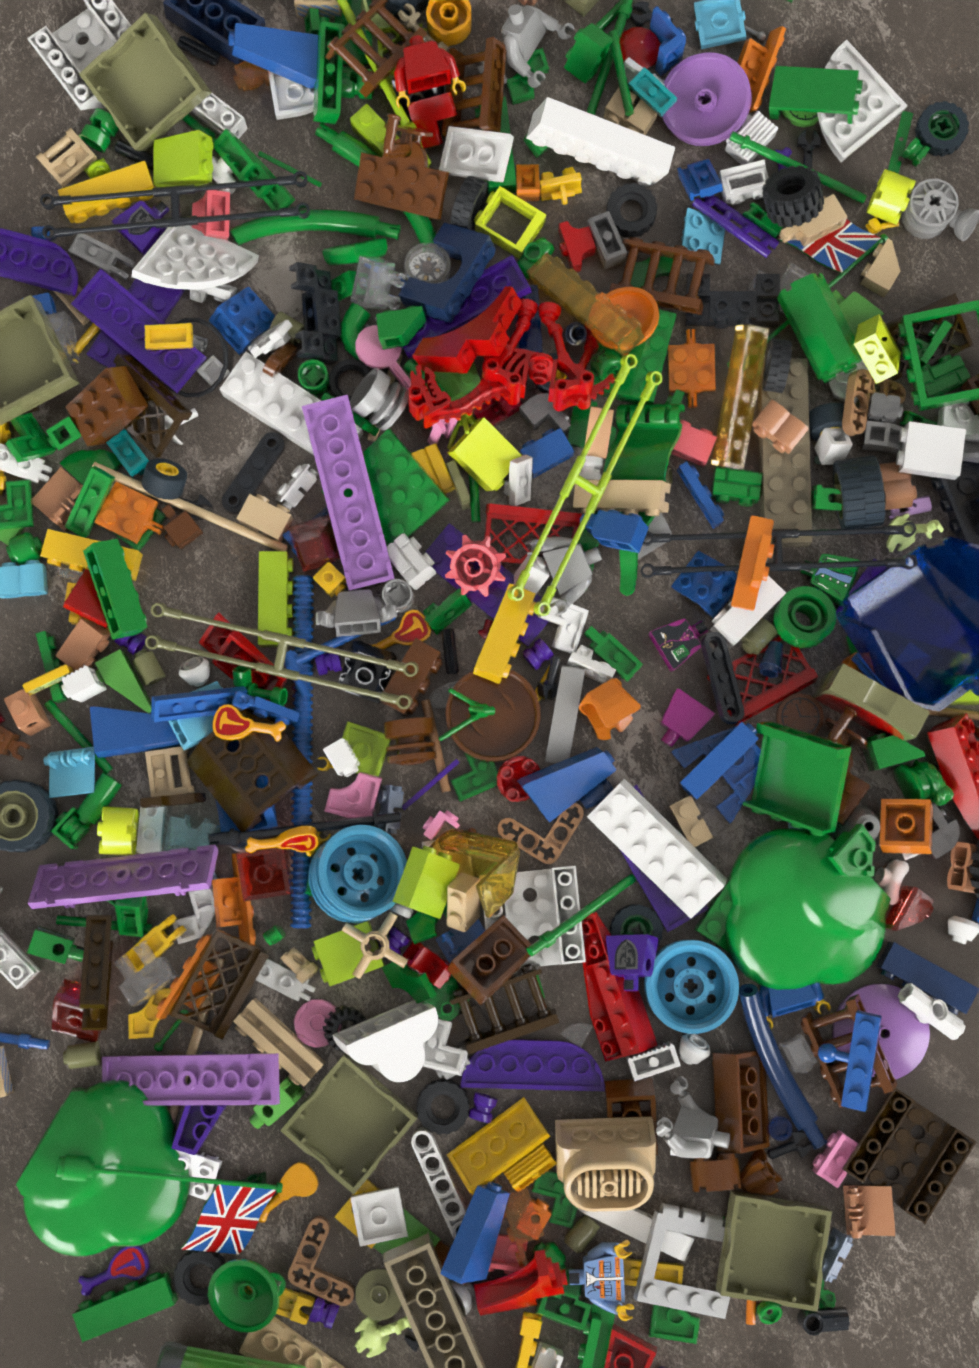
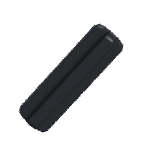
(198, 50)
(138, 156)
(450, 653)

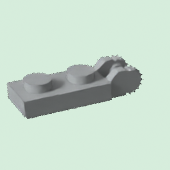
(99, 255)

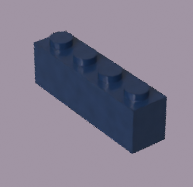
(928, 977)

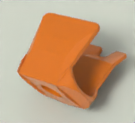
(609, 708)

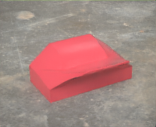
(213, 204)

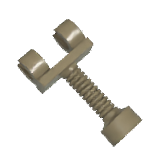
(410, 23)

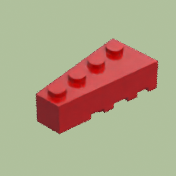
(628, 1350)

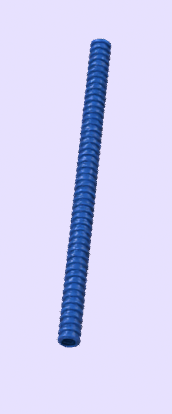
(302, 739)

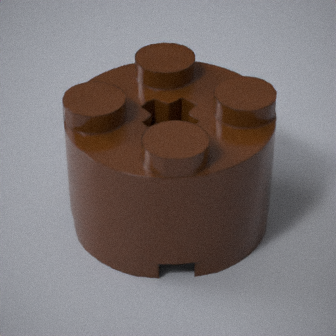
(716, 1173)

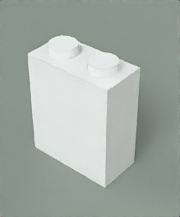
(931, 450)

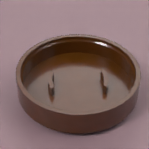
(497, 735)

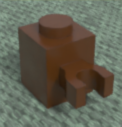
(181, 529)
(10, 744)

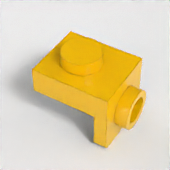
(330, 580)

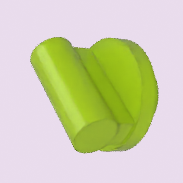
(97, 168)

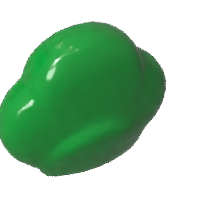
(798, 916)
(107, 1209)

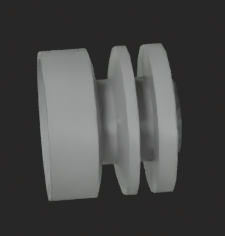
(927, 220)
(379, 399)

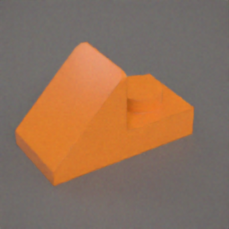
(528, 182)

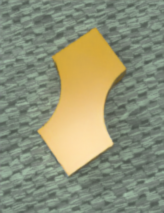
(144, 1022)

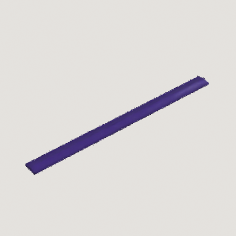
(430, 784)

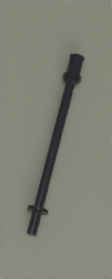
(234, 837)

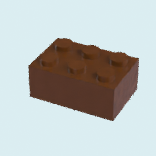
(106, 405)
(429, 662)

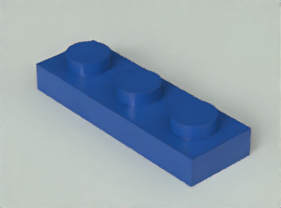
(700, 494)

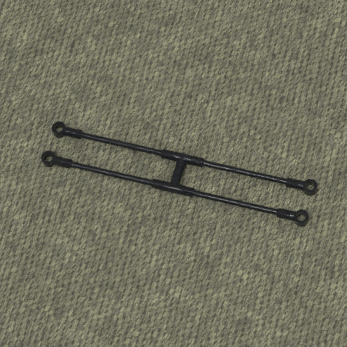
(174, 192)
(778, 564)

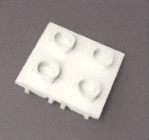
(201, 1167)

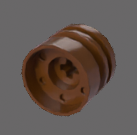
(410, 740)

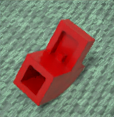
(429, 962)

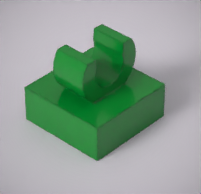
(313, 21)

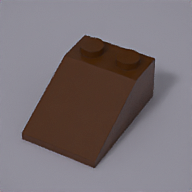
(490, 959)
(631, 1099)

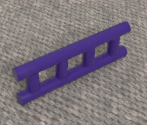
(747, 225)

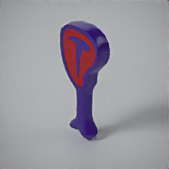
(127, 1262)

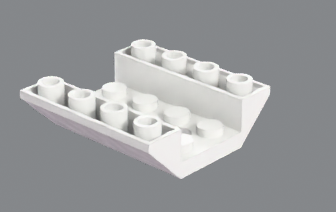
(66, 58)
(555, 903)

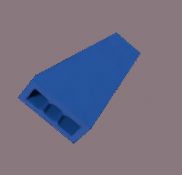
(278, 51)
(128, 732)
(719, 760)
(567, 781)
(477, 1235)

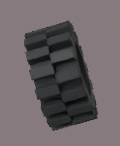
(337, 1018)

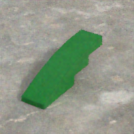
(249, 168)

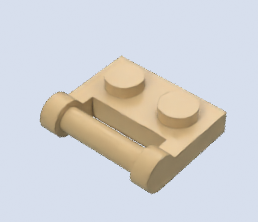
(71, 162)
(161, 772)

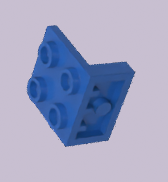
(671, 40)
(242, 319)
(707, 589)

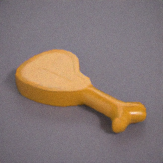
(297, 1181)

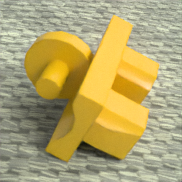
(561, 186)

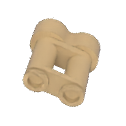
(301, 966)

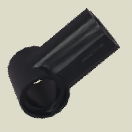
(825, 1320)

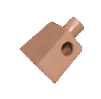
(27, 710)

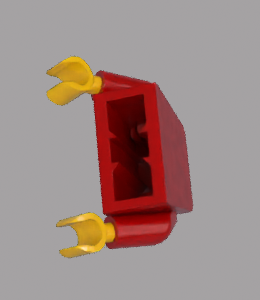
(425, 68)

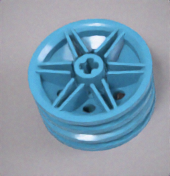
(364, 841)
(723, 986)

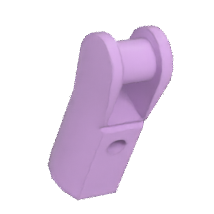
(919, 505)

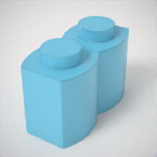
(23, 579)

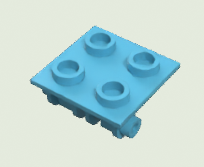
(702, 233)
(71, 772)

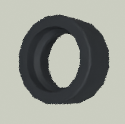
(338, 369)

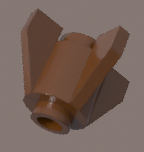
(759, 1176)

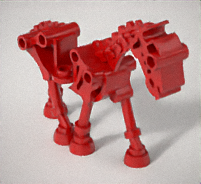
(508, 374)

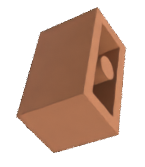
(84, 644)

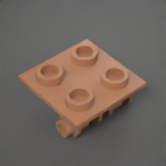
(58, 497)
(869, 1210)

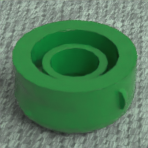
(815, 606)

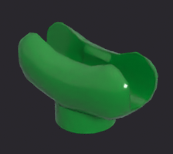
(533, 253)

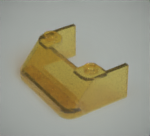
(486, 858)

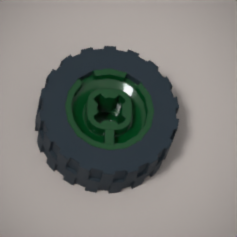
(942, 128)
(636, 921)

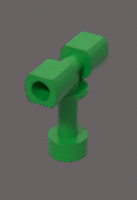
(242, 677)

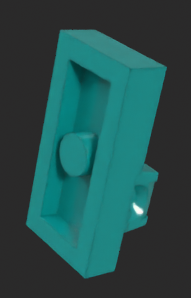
(652, 92)
(128, 453)

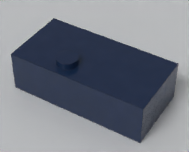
(211, 21)

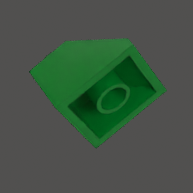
(889, 751)

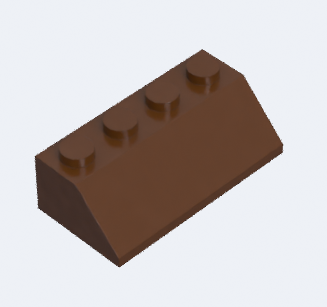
(741, 1100)

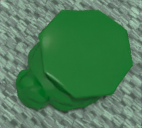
(922, 782)

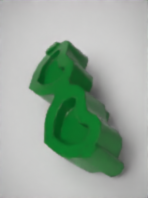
(827, 1296)

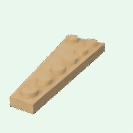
(284, 1345)

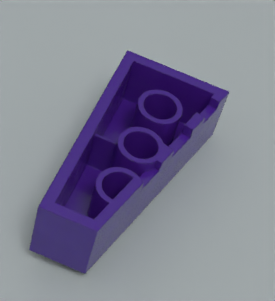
(196, 1125)

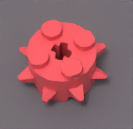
(463, 570)

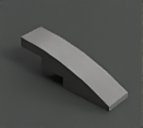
(565, 714)

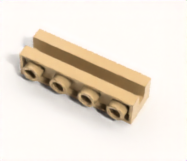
(627, 497)
(275, 1037)

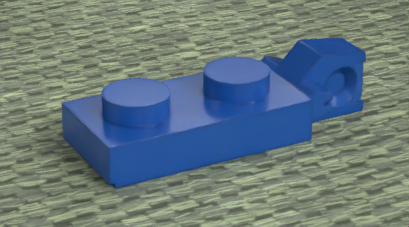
(264, 708)

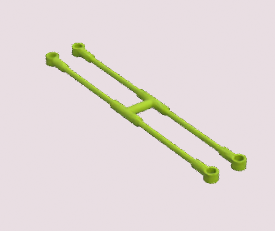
(575, 478)

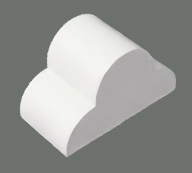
(392, 1040)

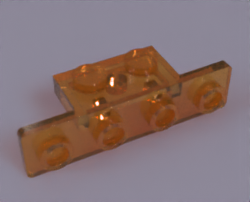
(522, 1221)

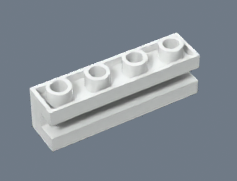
(220, 116)
(15, 963)

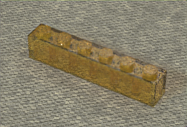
(586, 304)
(740, 396)

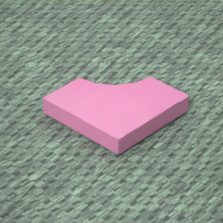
(356, 799)

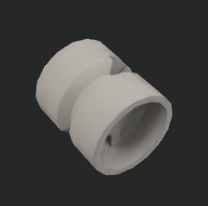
(398, 593)

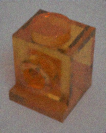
(250, 76)

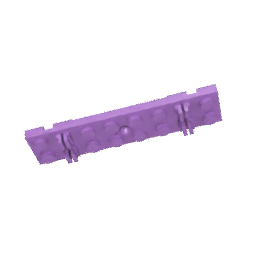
(343, 467)
(124, 877)
(214, 1078)

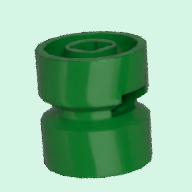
(352, 84)
(100, 130)
(314, 377)

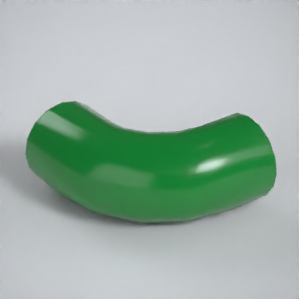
(351, 326)

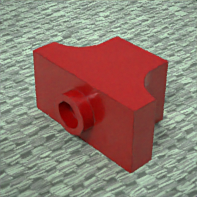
(576, 244)

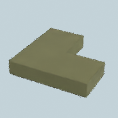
(459, 484)

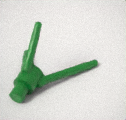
(476, 709)

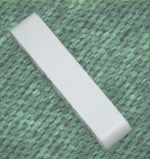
(442, 1171)
(638, 1224)

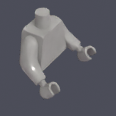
(522, 35)
(577, 573)
(356, 613)
(694, 1129)

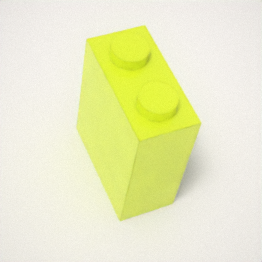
(484, 455)

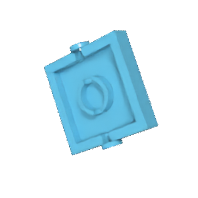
(719, 22)

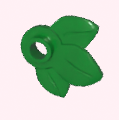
(442, 998)

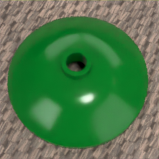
(235, 1303)

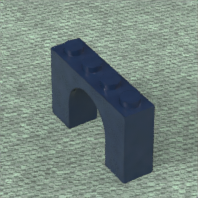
(446, 298)

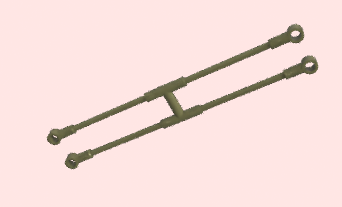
(283, 641)

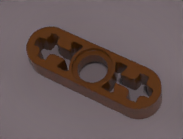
(280, 359)

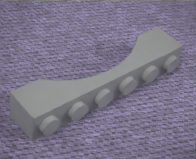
(885, 438)

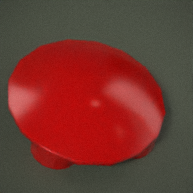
(640, 46)
(510, 772)

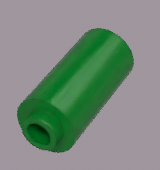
(91, 807)

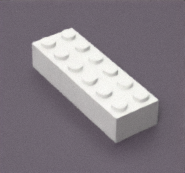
(600, 142)
(271, 399)
(657, 848)

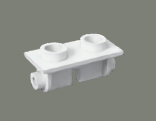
(301, 478)

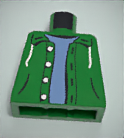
(832, 581)
(44, 944)

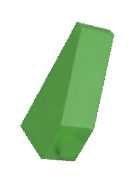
(121, 676)

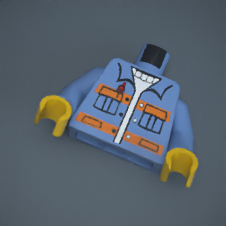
(604, 1277)

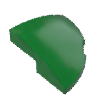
(80, 462)

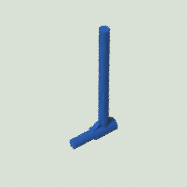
(294, 661)

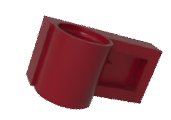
(497, 411)

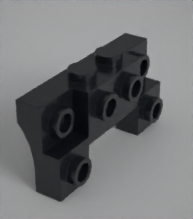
(737, 307)
(319, 313)

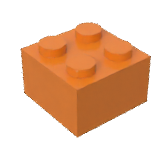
(906, 826)

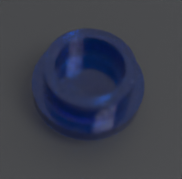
(780, 1128)

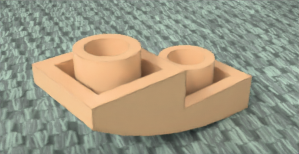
(600, 444)

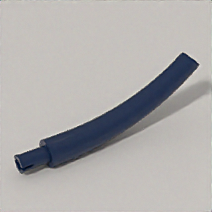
(776, 1067)

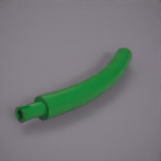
(351, 149)
(319, 220)

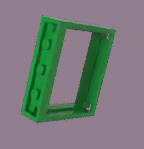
(910, 353)

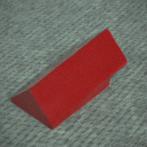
(235, 645)

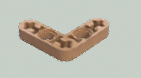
(862, 386)
(550, 840)
(308, 1264)

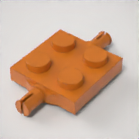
(691, 368)
(128, 513)

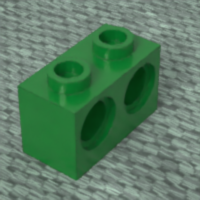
(132, 916)

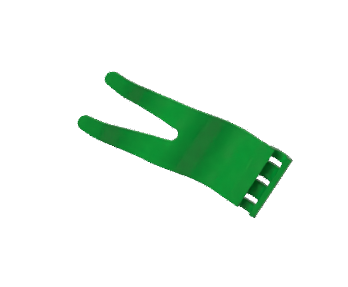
(642, 458)

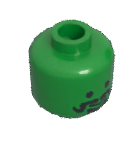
(604, 363)

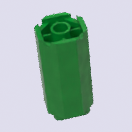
(820, 327)

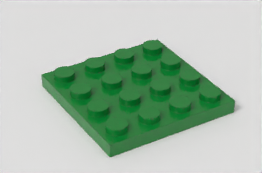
(400, 487)

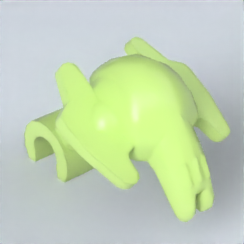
(905, 542)
(376, 1336)

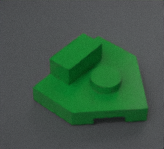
(853, 852)

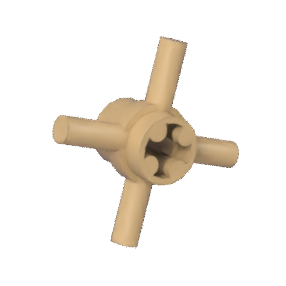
(381, 935)

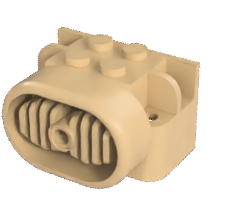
(606, 1162)

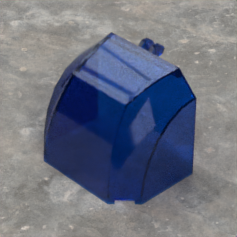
(921, 624)

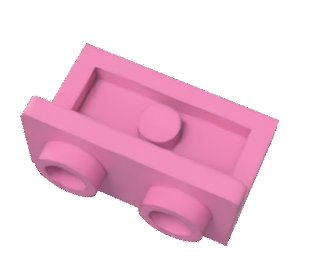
(433, 825)
(831, 1162)

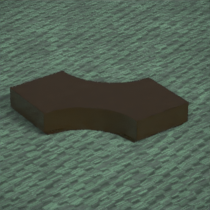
(173, 800)

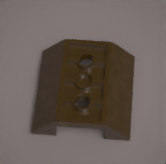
(233, 775)
(923, 1163)

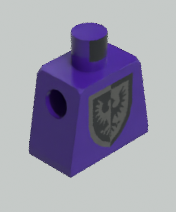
(142, 238)
(631, 957)

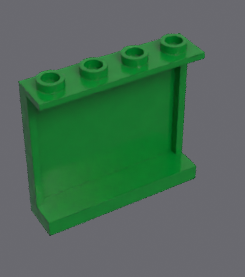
(799, 778)

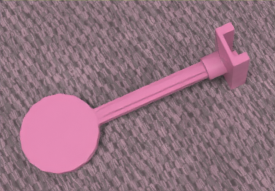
(372, 355)

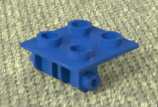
(455, 941)

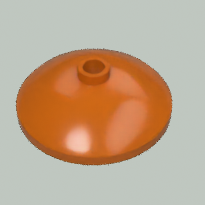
(636, 304)

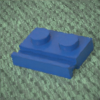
(700, 179)

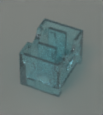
(182, 835)

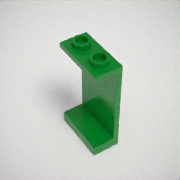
(815, 91)

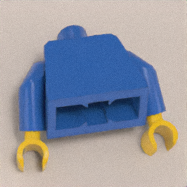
(791, 1000)

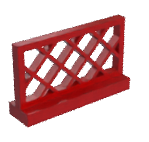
(525, 515)
(777, 692)

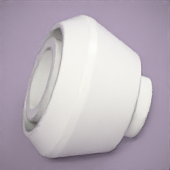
(195, 671)
(962, 929)
(693, 1049)

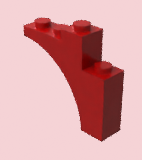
(479, 337)
(521, 1288)

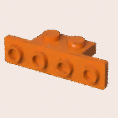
(759, 61)
(753, 562)
(229, 905)
(177, 985)

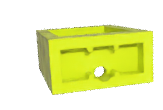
(537, 219)
(879, 356)

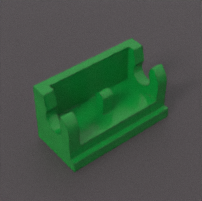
(821, 500)

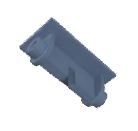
(390, 798)
(838, 1245)

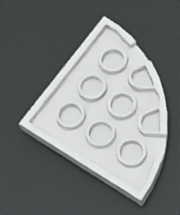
(877, 105)
(193, 261)

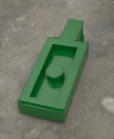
(613, 653)

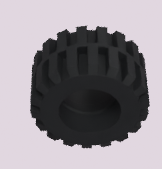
(793, 196)

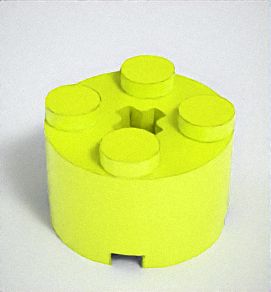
(890, 196)
(118, 831)

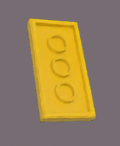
(498, 1145)

